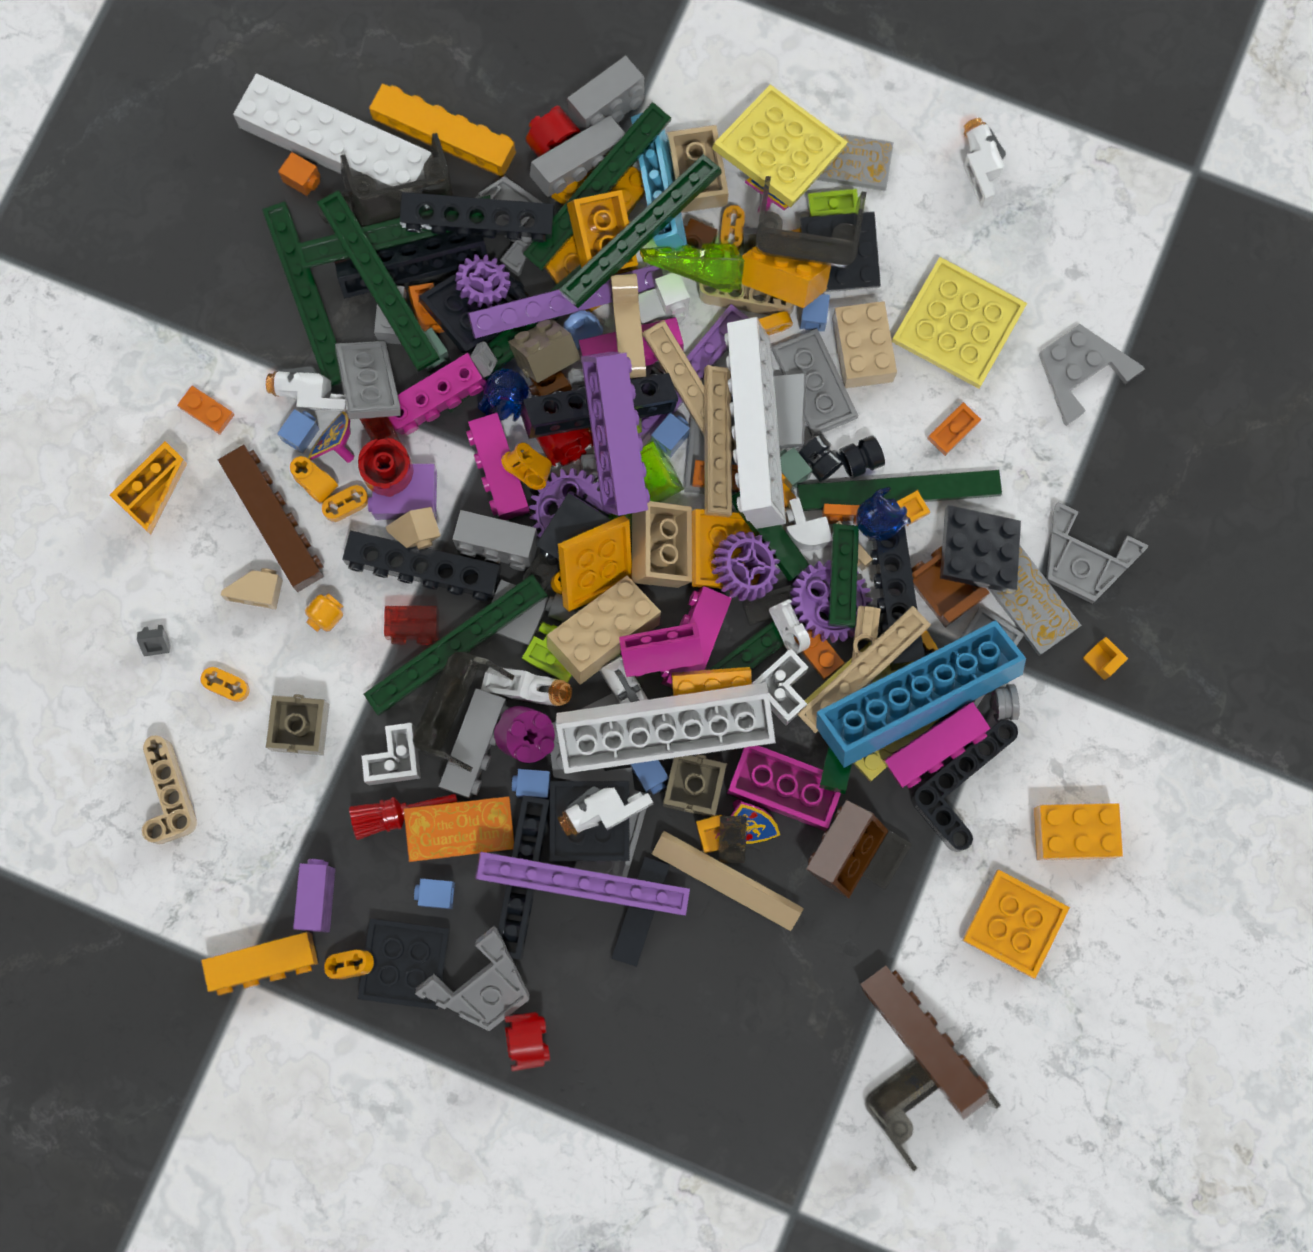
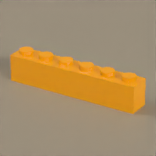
(455, 133)

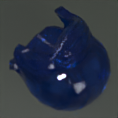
(504, 394)
(881, 517)

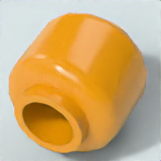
(324, 612)

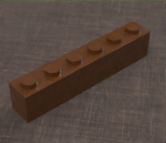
(270, 517)
(925, 1042)

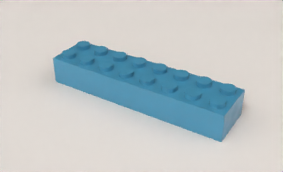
(920, 693)

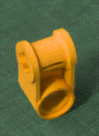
(530, 466)
(315, 481)

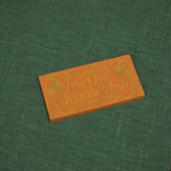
(458, 828)

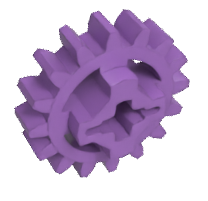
(485, 278)

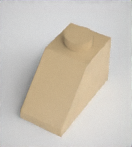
(415, 528)
(255, 589)

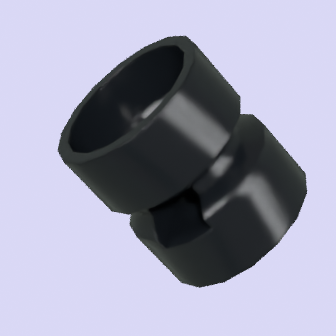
(863, 456)
(823, 466)

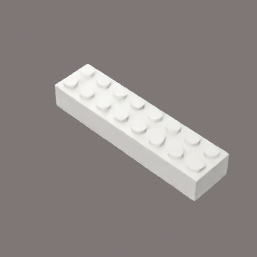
(326, 133)
(755, 423)
(665, 728)

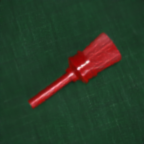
(386, 815)

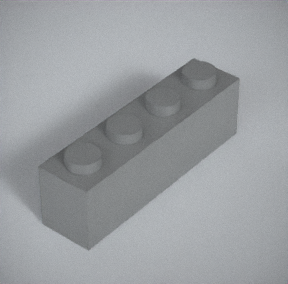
(575, 156)
(474, 744)

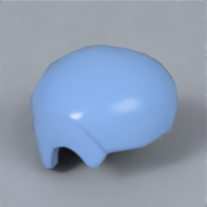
(582, 326)

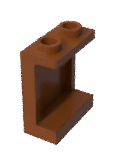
(944, 597)

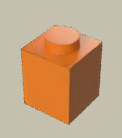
(300, 174)

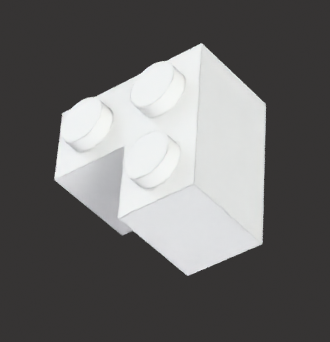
(665, 301)
(779, 678)
(398, 763)

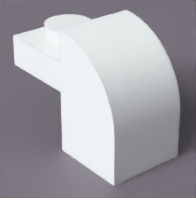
(806, 534)

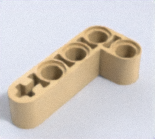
(745, 301)
(628, 321)
(164, 788)

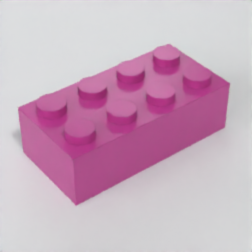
(783, 786)

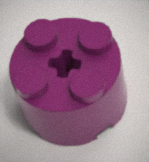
(524, 734)

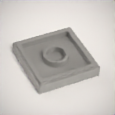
(525, 626)

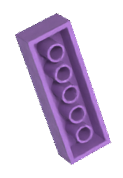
(615, 432)

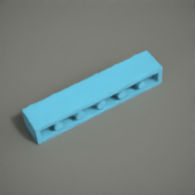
(657, 177)

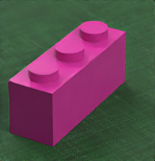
(661, 650)

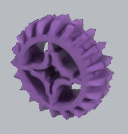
(757, 559)

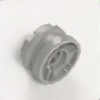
(1005, 703)

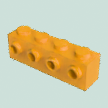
(260, 962)

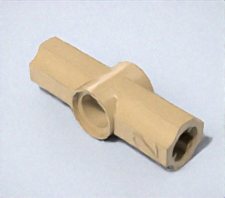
(866, 628)

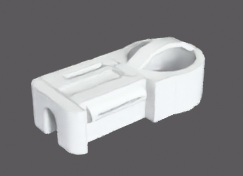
(788, 626)

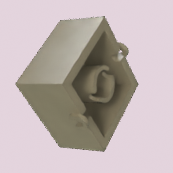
(544, 350)
(297, 725)
(695, 785)

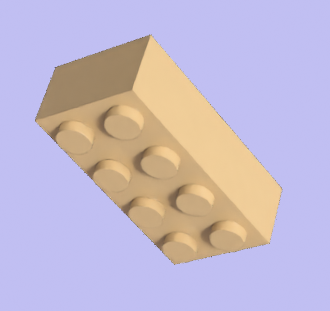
(592, 635)

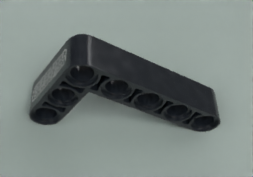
(957, 777)

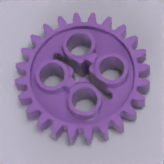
(556, 491)
(809, 606)

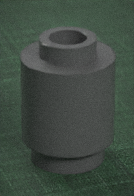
(557, 611)

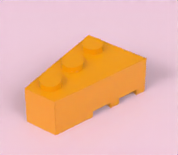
(150, 486)

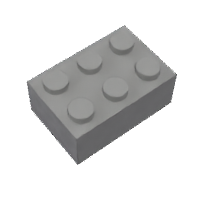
(610, 93)
(495, 540)

